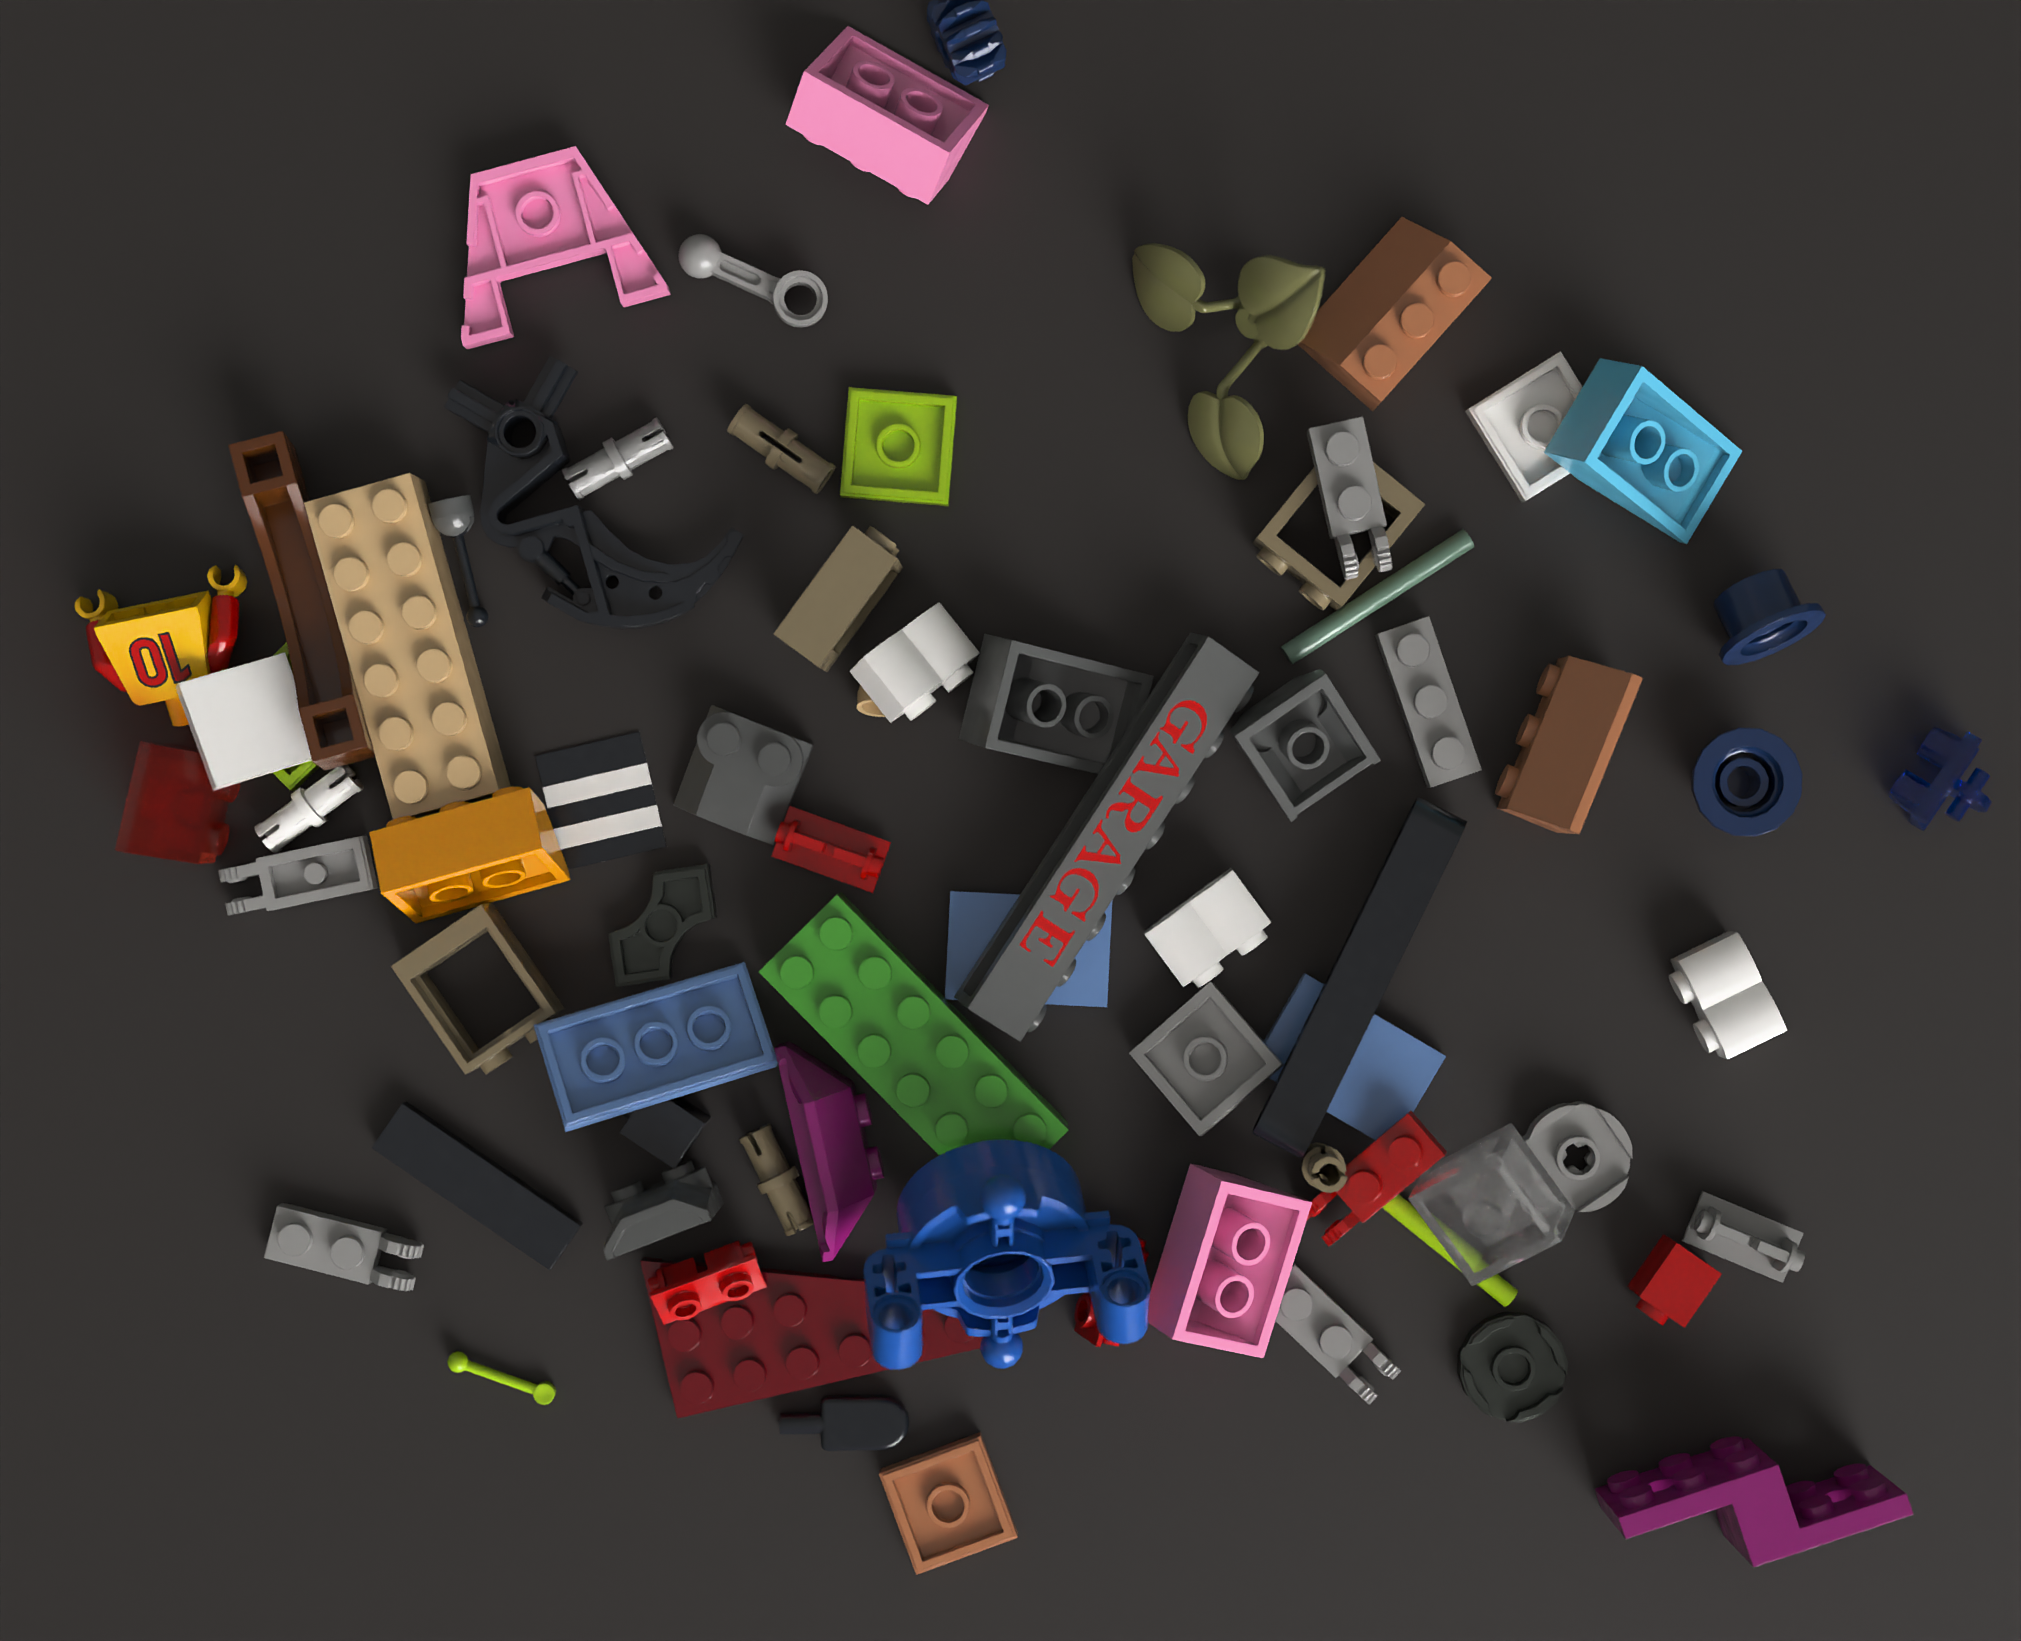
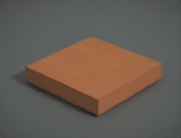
(948, 1503)

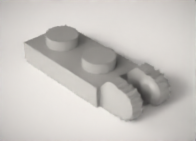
(1349, 491)
(305, 875)
(339, 1247)
(1329, 1333)

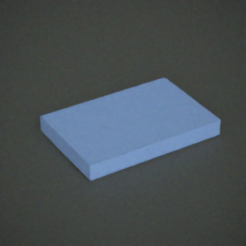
(976, 918)
(1383, 1076)

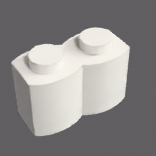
(916, 663)
(1208, 929)
(1726, 995)

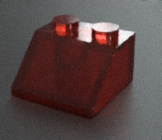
(173, 807)

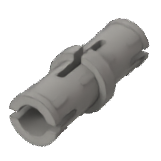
(617, 458)

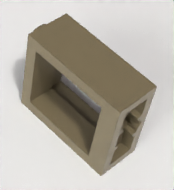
(1317, 587)
(841, 596)
(413, 974)

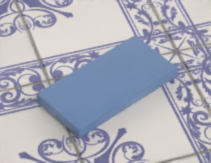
(655, 1046)

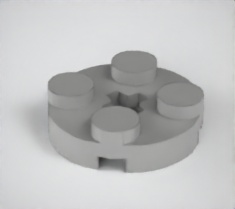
(1606, 1162)

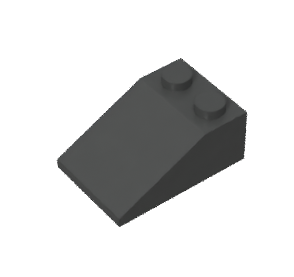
(1050, 704)

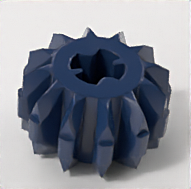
(967, 38)

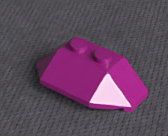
(830, 1143)

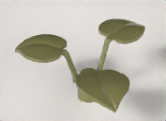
(1273, 308)

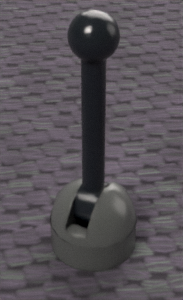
(454, 518)

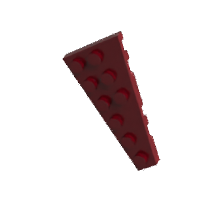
(780, 1340)

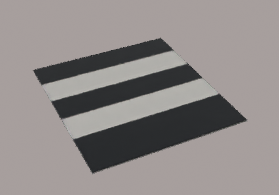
(601, 800)

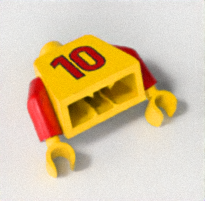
(164, 641)

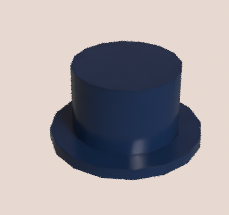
(1763, 617)
(1746, 782)

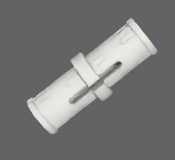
(308, 808)

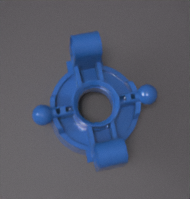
(989, 1204)

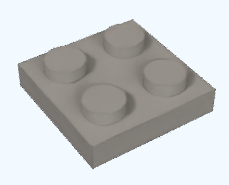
(1206, 1059)

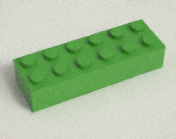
(906, 1035)

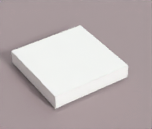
(1522, 421)
(245, 720)

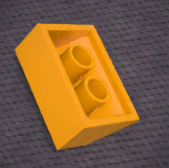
(468, 854)

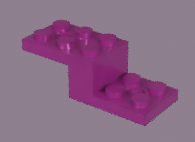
(1751, 1500)

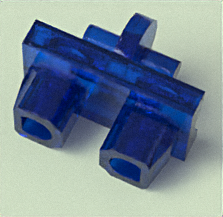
(1953, 758)

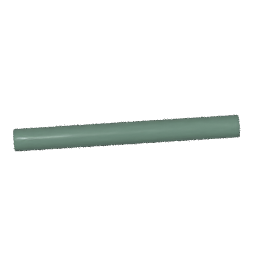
(1377, 596)

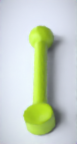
(542, 1392)

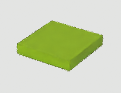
(898, 446)

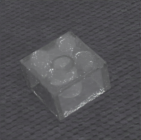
(1492, 1205)

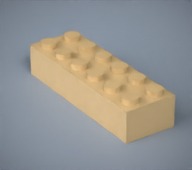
(407, 646)

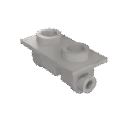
(1744, 1237)

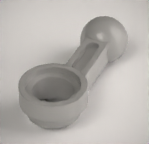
(702, 257)

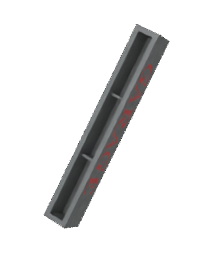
(1107, 836)

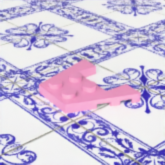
(537, 219)

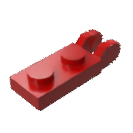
(1381, 1173)

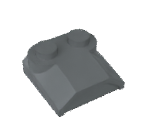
(1303, 742)
(742, 774)
(660, 1210)

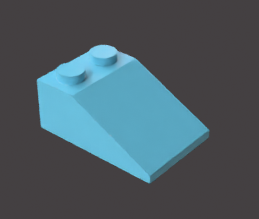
(1643, 448)

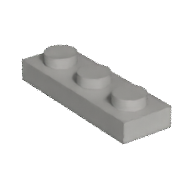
(1428, 702)

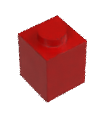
(1672, 1283)

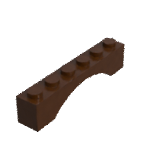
(323, 679)

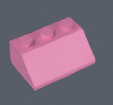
(885, 114)
(1226, 1261)

